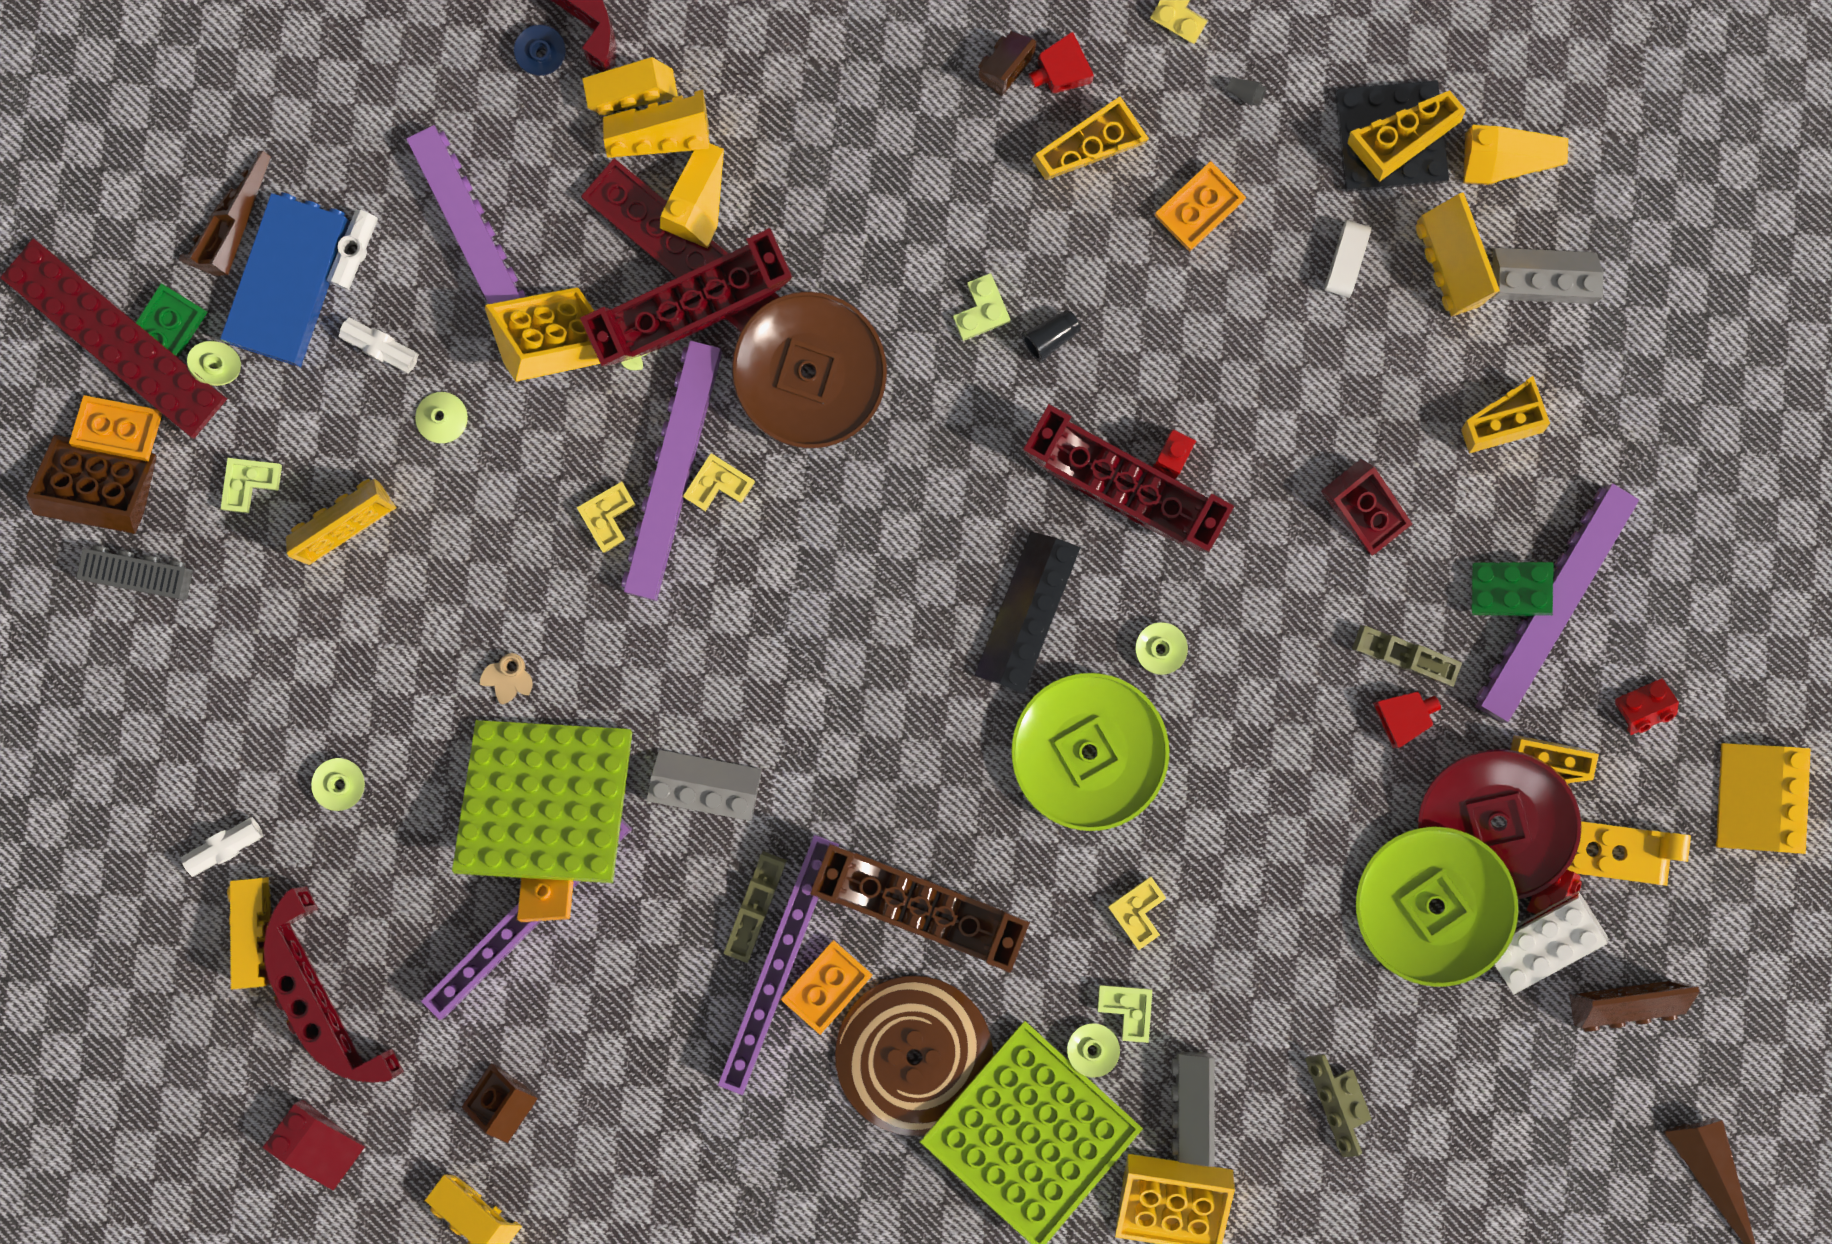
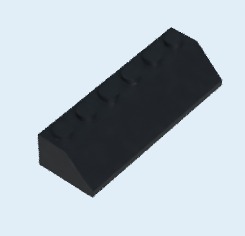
(1027, 612)

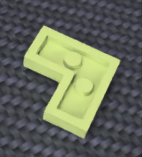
(989, 309)
(242, 477)
(1133, 1004)

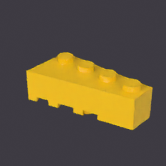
(658, 128)
(1398, 138)
(1095, 139)
(248, 925)

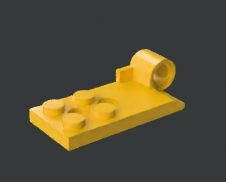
(1645, 853)

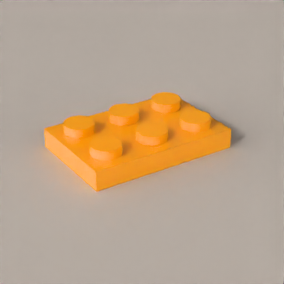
(1200, 206)
(115, 428)
(826, 987)

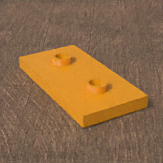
(544, 900)

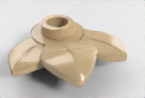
(505, 681)

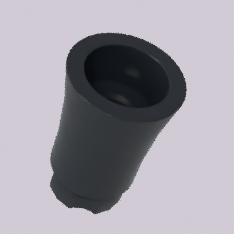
(1050, 335)

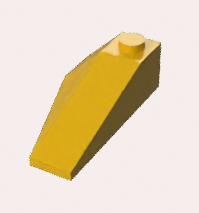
(1507, 153)
(695, 199)

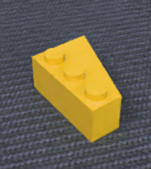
(630, 86)
(1508, 419)
(1570, 762)
(469, 1213)

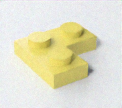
(1179, 19)
(717, 476)
(600, 515)
(1131, 911)

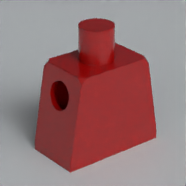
(1062, 66)
(1174, 453)
(1406, 716)

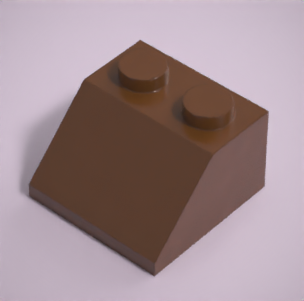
(1007, 61)
(499, 1103)

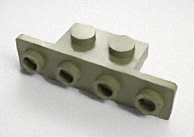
(1341, 1102)

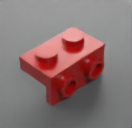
(1648, 706)
(1562, 888)

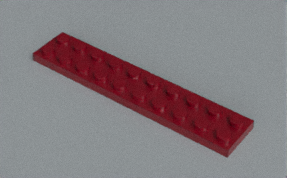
(637, 214)
(113, 338)

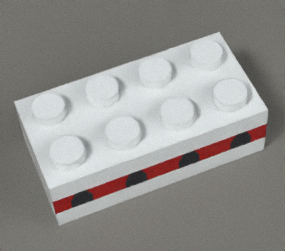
(1550, 942)

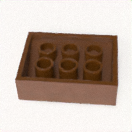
(91, 487)
(1632, 1003)

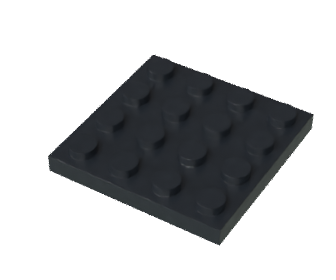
(1365, 105)

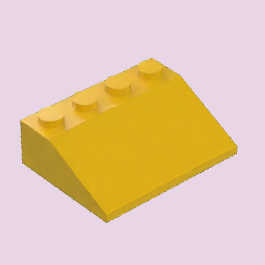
(1457, 256)
(542, 333)
(338, 523)
(1763, 798)
(1173, 1202)

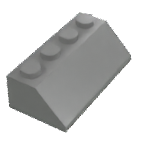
(1547, 275)
(704, 785)
(1194, 1108)

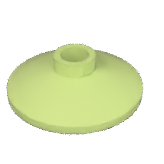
(214, 355)
(450, 426)
(1173, 641)
(325, 787)
(1105, 1043)

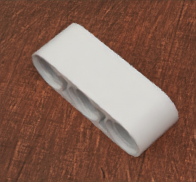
(1347, 258)

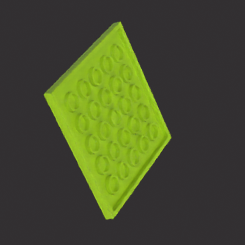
(543, 801)
(1031, 1135)

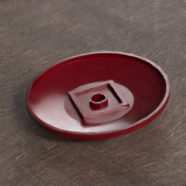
(1531, 796)

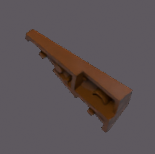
(225, 226)
(1709, 1157)

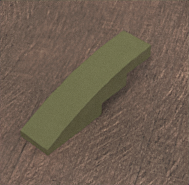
(1407, 655)
(755, 907)

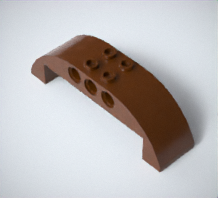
(920, 907)

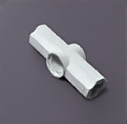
(346, 265)
(378, 345)
(222, 847)

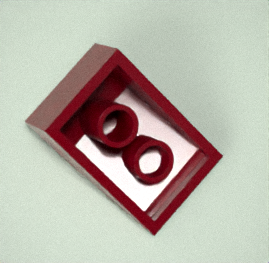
(1367, 506)
(314, 1145)

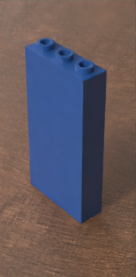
(285, 279)

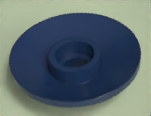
(535, 39)

